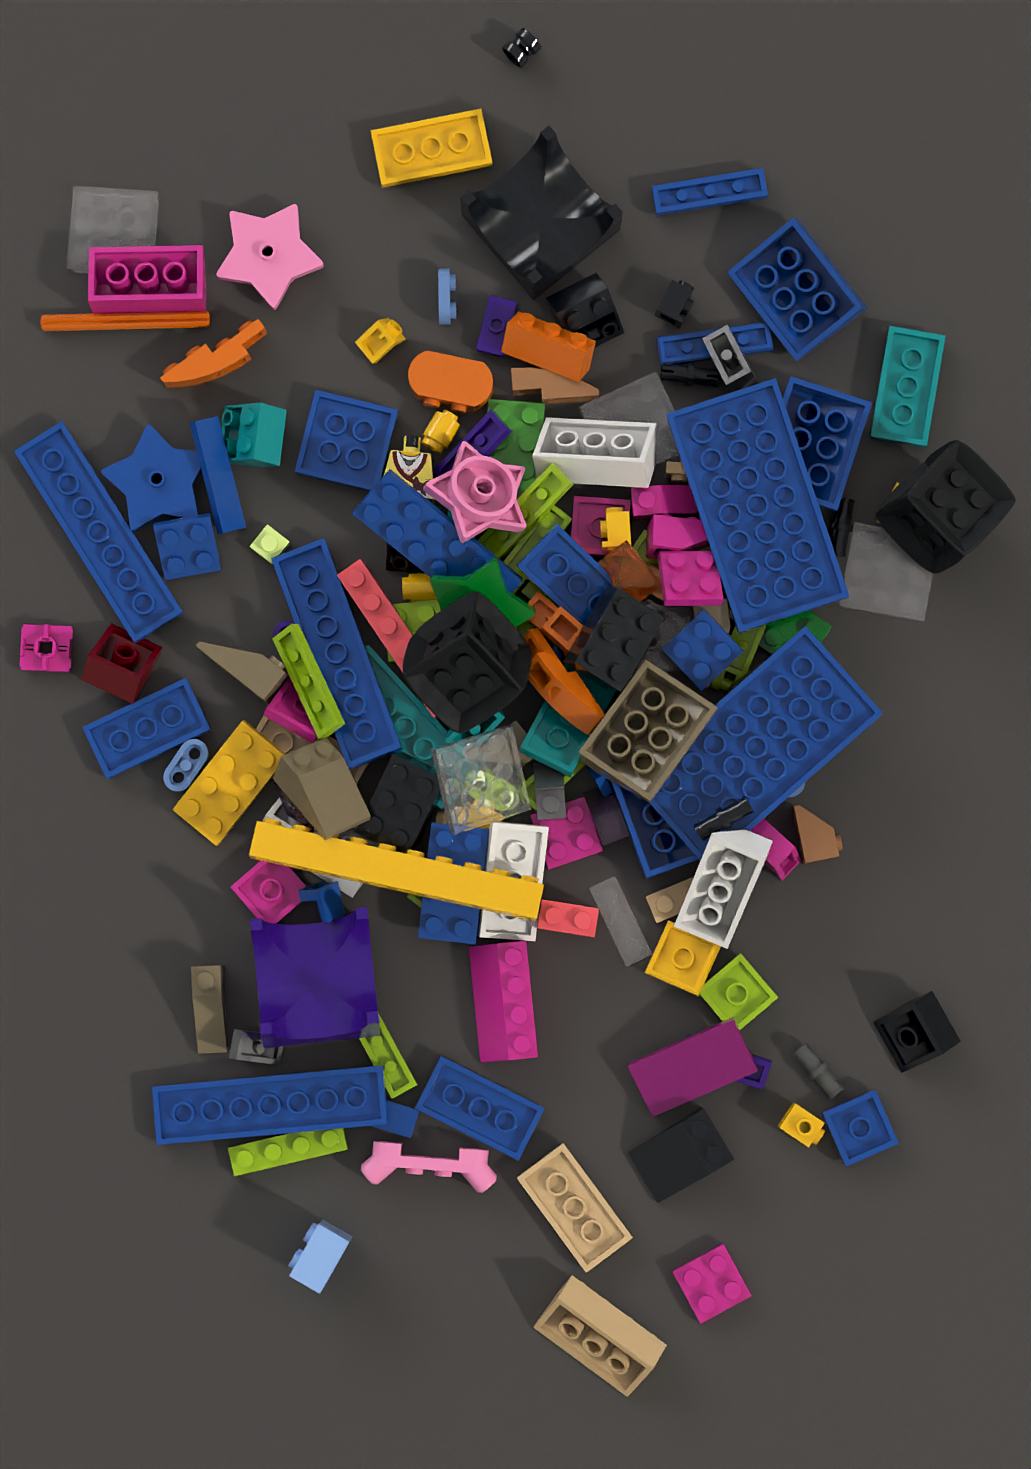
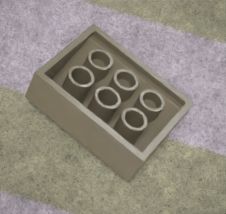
(646, 732)

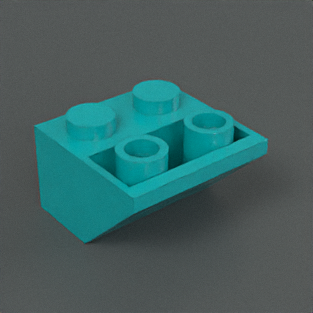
(253, 434)

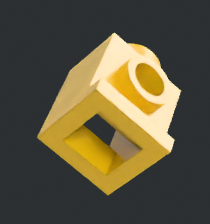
(615, 528)

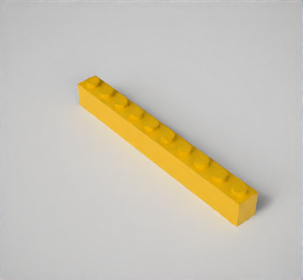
(397, 871)

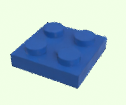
(187, 546)
(703, 649)
(860, 1128)

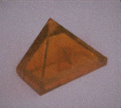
(630, 572)

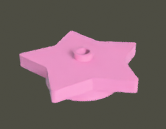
(271, 273)
(479, 493)

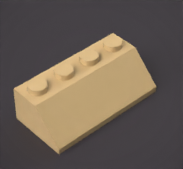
(600, 1336)

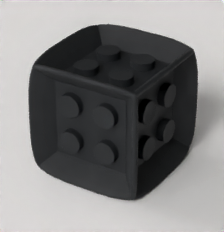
(945, 507)
(467, 662)

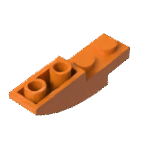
(204, 365)
(554, 622)
(559, 688)

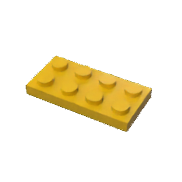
(431, 148)
(229, 783)

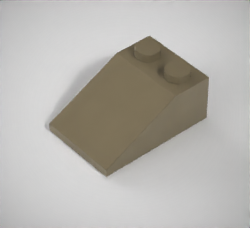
(253, 670)
(322, 788)

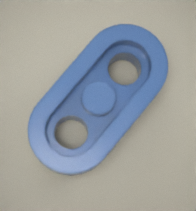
(446, 283)
(186, 765)

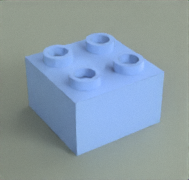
(319, 1258)

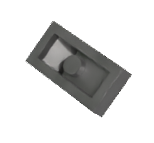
(549, 792)
(248, 1046)

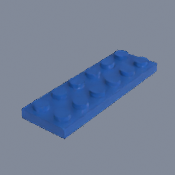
(423, 532)

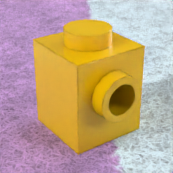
(802, 1125)

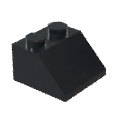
(917, 1032)

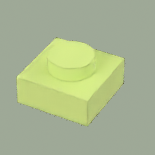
(269, 544)

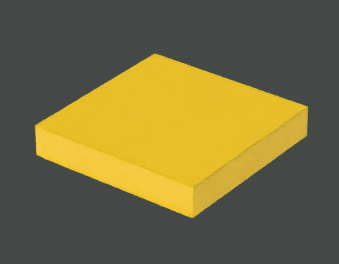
(682, 959)

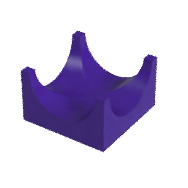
(315, 980)

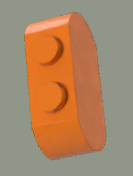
(450, 382)

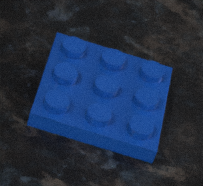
(346, 441)

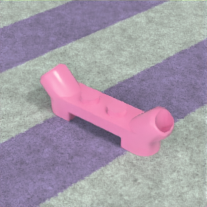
(388, 1157)

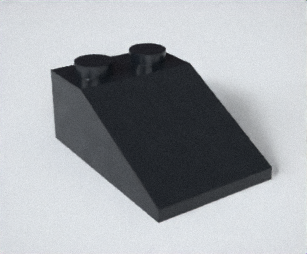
(681, 1155)

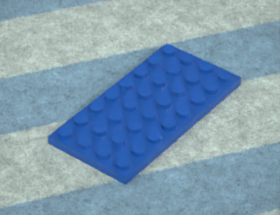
(757, 505)
(766, 739)

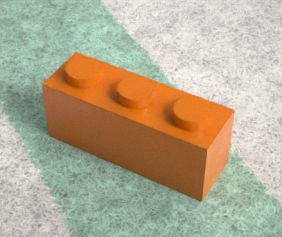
(548, 346)

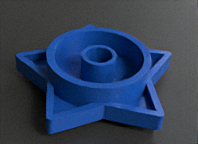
(150, 501)

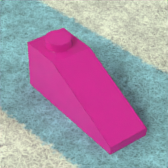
(662, 499)

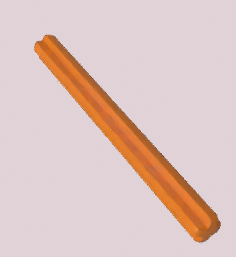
(118, 321)

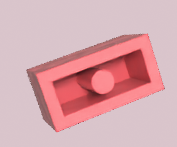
(568, 918)

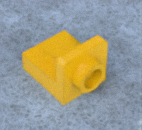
(380, 339)

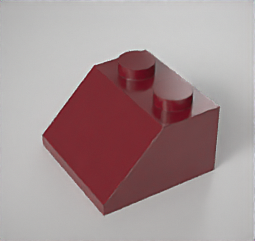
(120, 664)

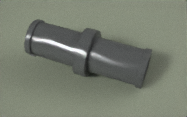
(818, 1071)

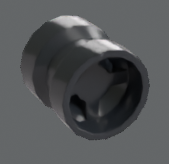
(521, 48)

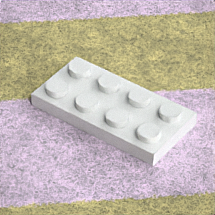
(521, 852)

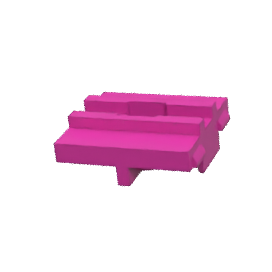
(52, 662)

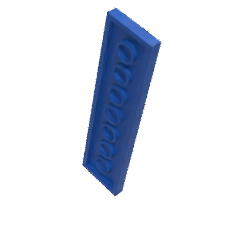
(98, 532)
(331, 631)
(270, 1105)

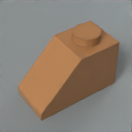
(815, 837)

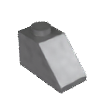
(730, 359)

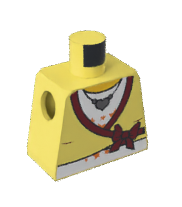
(412, 465)

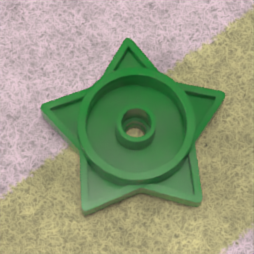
(488, 582)

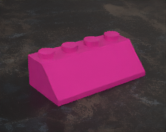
(147, 279)
(503, 1001)

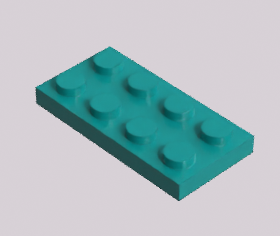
(907, 386)
(555, 739)

